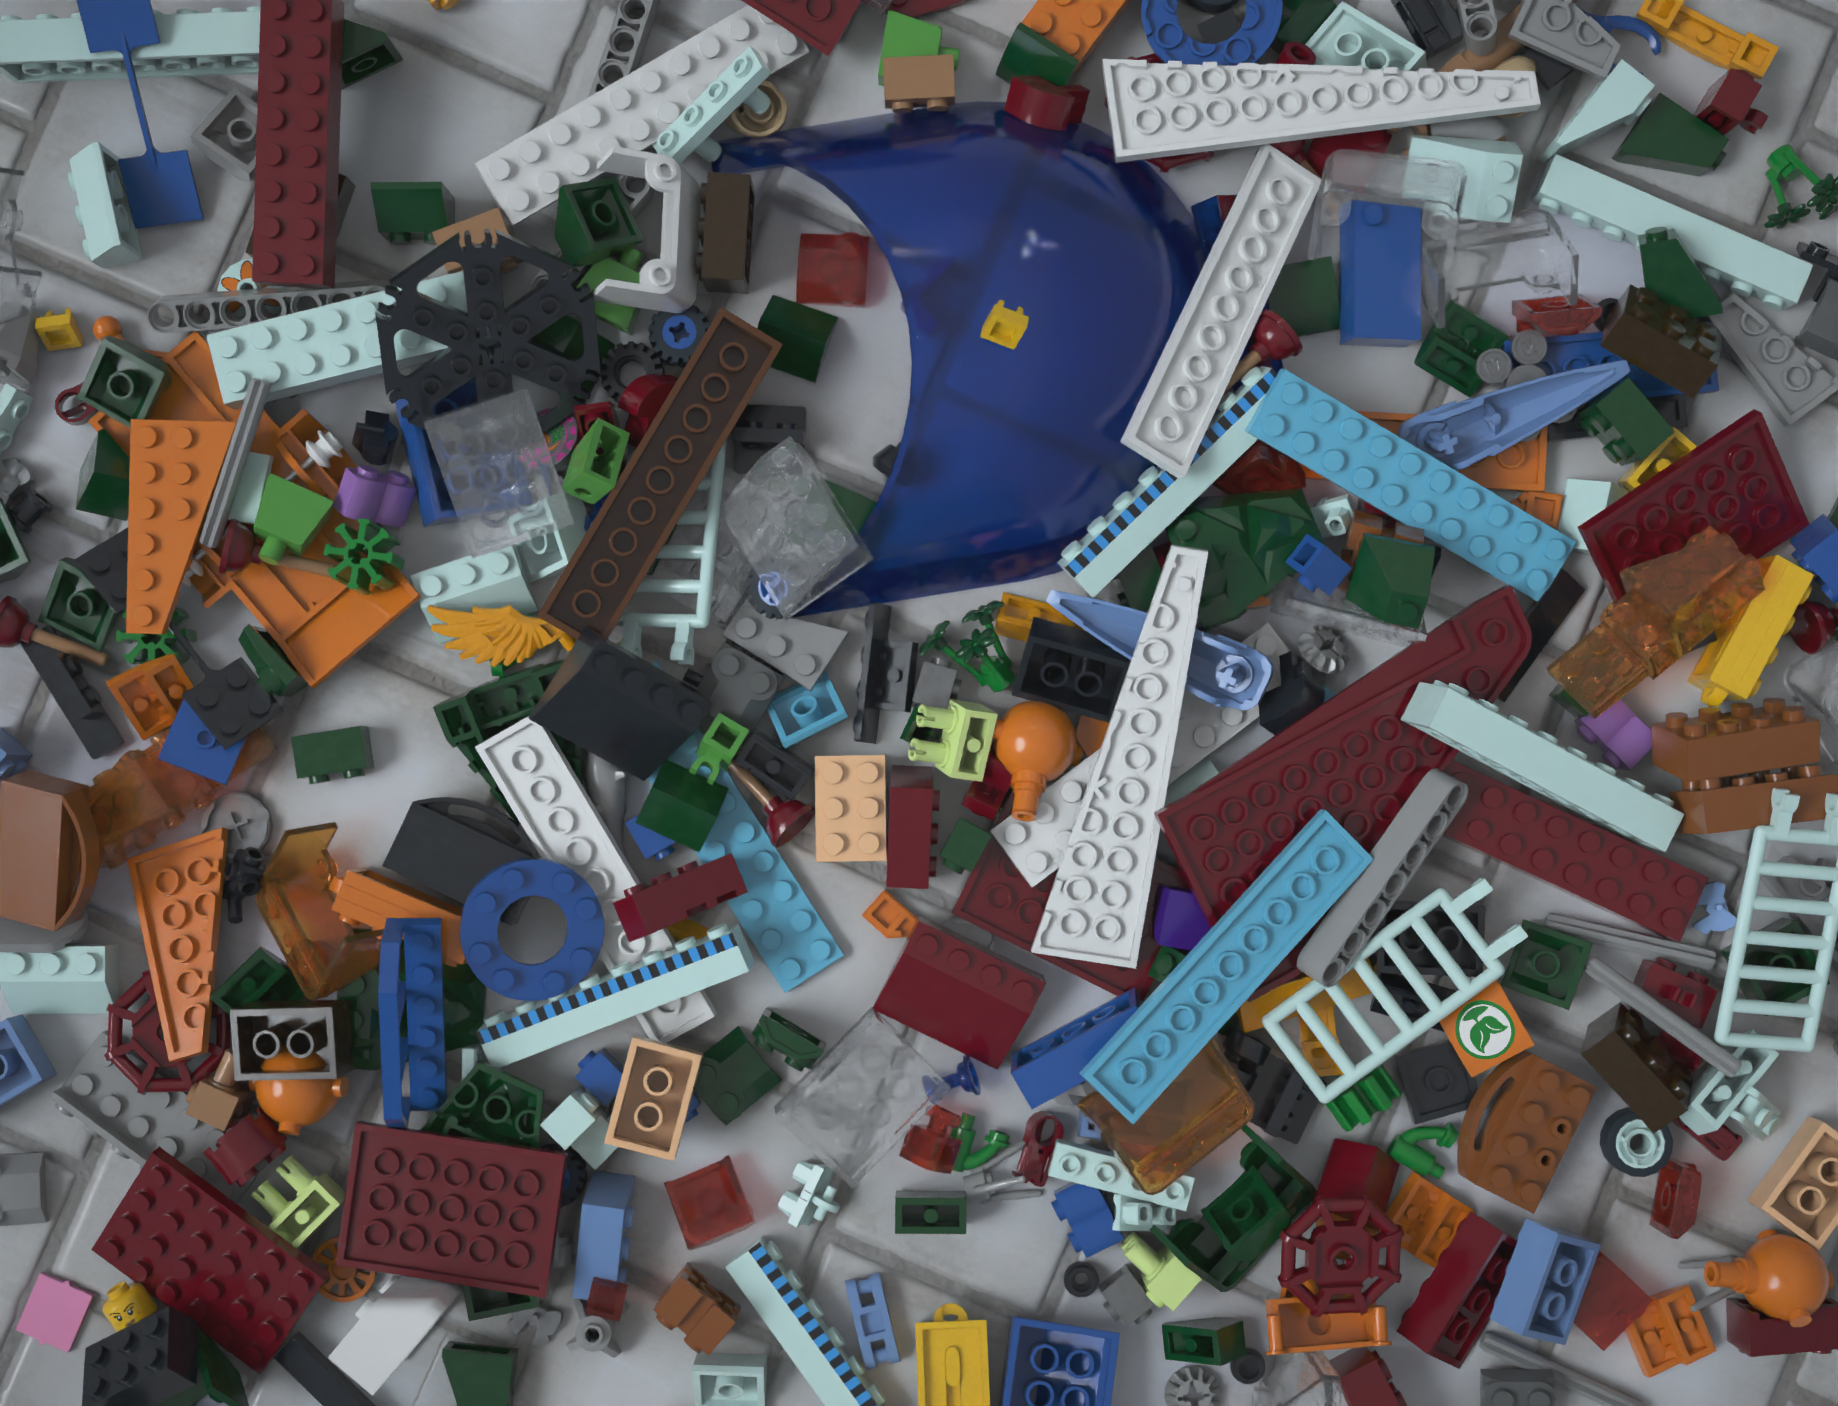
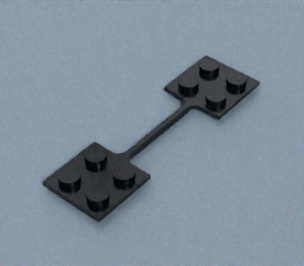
(227, 698)

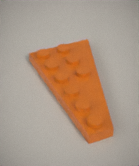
(169, 498)

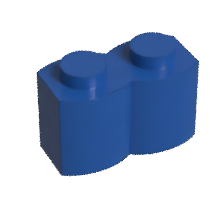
(1088, 1218)

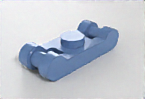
(872, 1321)

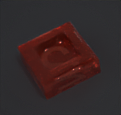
(606, 1298)

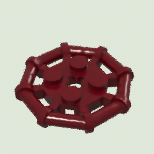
(152, 1048)
(1333, 1238)

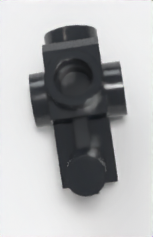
(242, 880)

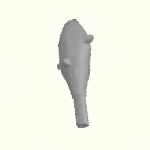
(607, 792)

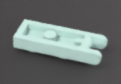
(1757, 1115)

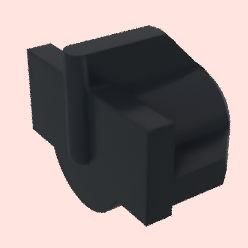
(375, 438)

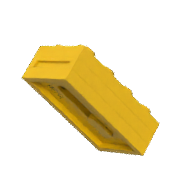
(1749, 638)
(952, 1360)

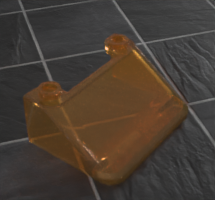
(1181, 1125)

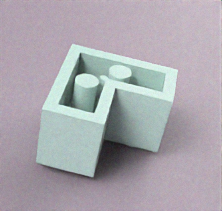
(581, 1124)

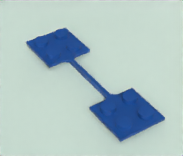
(157, 183)

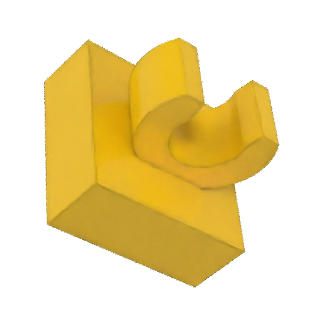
(1004, 325)
(59, 331)

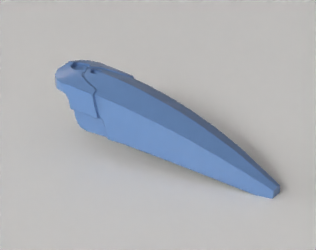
(1498, 419)
(1218, 667)

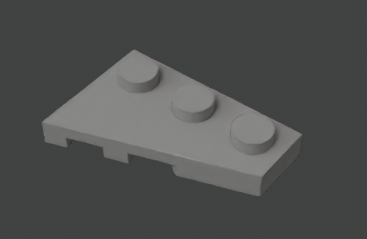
(1566, 35)
(789, 646)

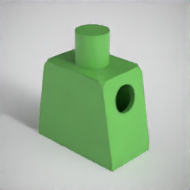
(912, 37)
(624, 269)
(591, 474)
(289, 518)

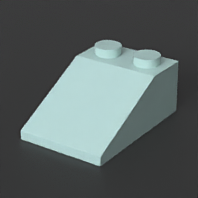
(1358, 40)
(1609, 105)
(1490, 168)

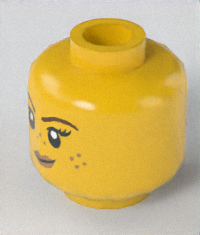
(128, 1304)

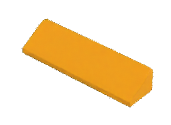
(1018, 612)
(1251, 1013)

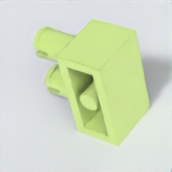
(964, 738)
(315, 1202)
(1164, 1275)

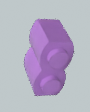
(375, 496)
(1618, 734)

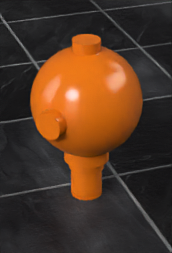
(1036, 747)
(297, 1101)
(1777, 1276)

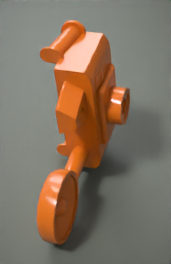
(1296, 1330)

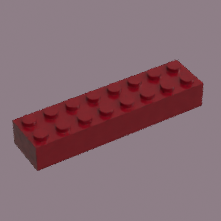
(297, 143)
(1574, 855)

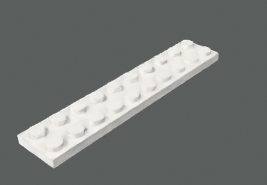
(627, 113)
(1221, 311)
(571, 831)
(1039, 845)

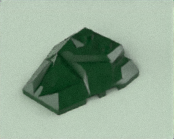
(1246, 546)
(494, 707)
(462, 1003)
(491, 1108)

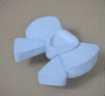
(1719, 917)

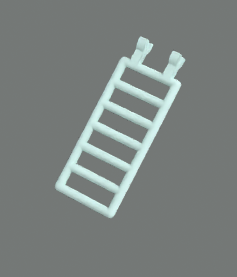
(632, 623)
(1779, 829)
(1409, 1031)

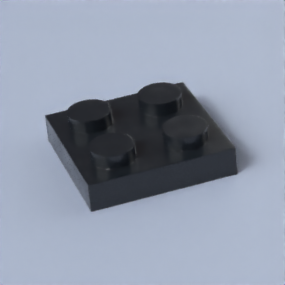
(1434, 1081)

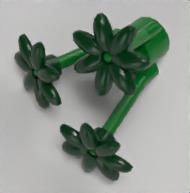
(1788, 166)
(994, 670)

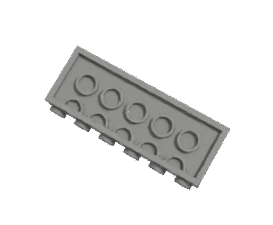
(138, 1122)

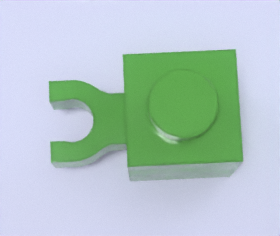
(719, 746)

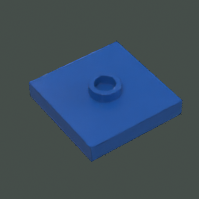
(197, 750)

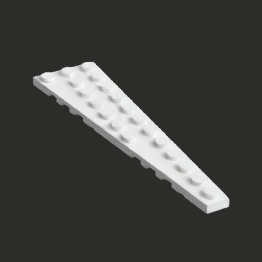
(1218, 107)
(1110, 856)

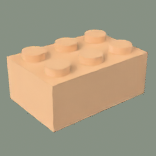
(850, 808)
(653, 1098)
(1803, 1184)

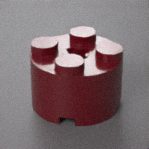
(246, 1147)

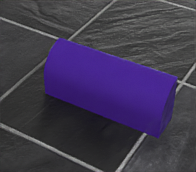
(1178, 918)

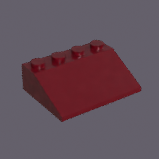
(959, 992)

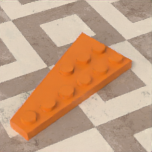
(179, 916)

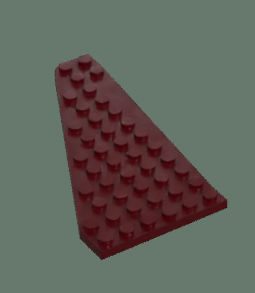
(1338, 758)

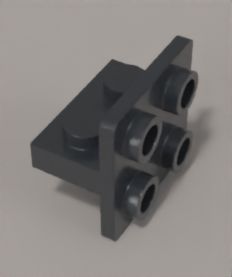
(764, 428)
(1281, 1100)

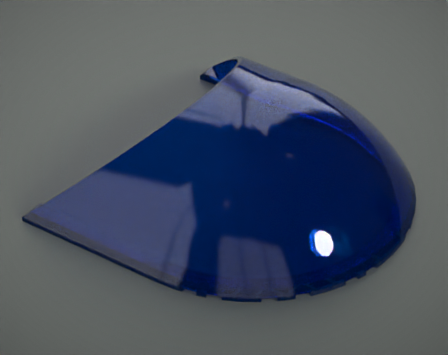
(999, 443)

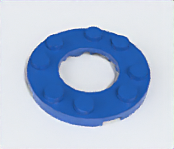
(1245, 46)
(492, 897)

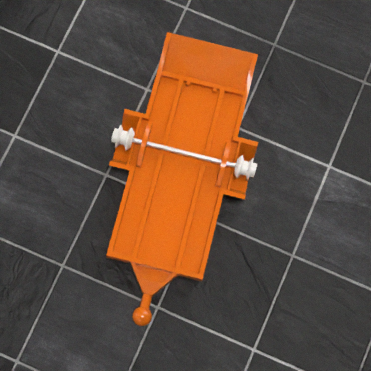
(306, 613)

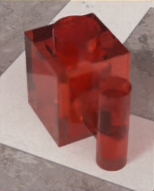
(931, 1145)

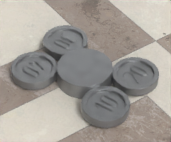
(1526, 348)

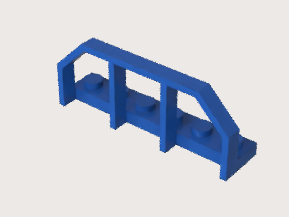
(424, 1018)

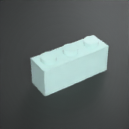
(1717, 1095)

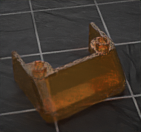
(299, 914)

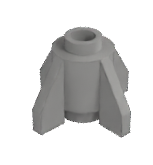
(594, 1341)

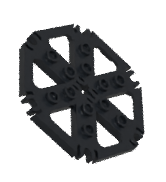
(486, 309)

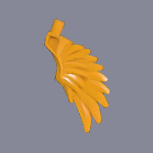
(496, 633)

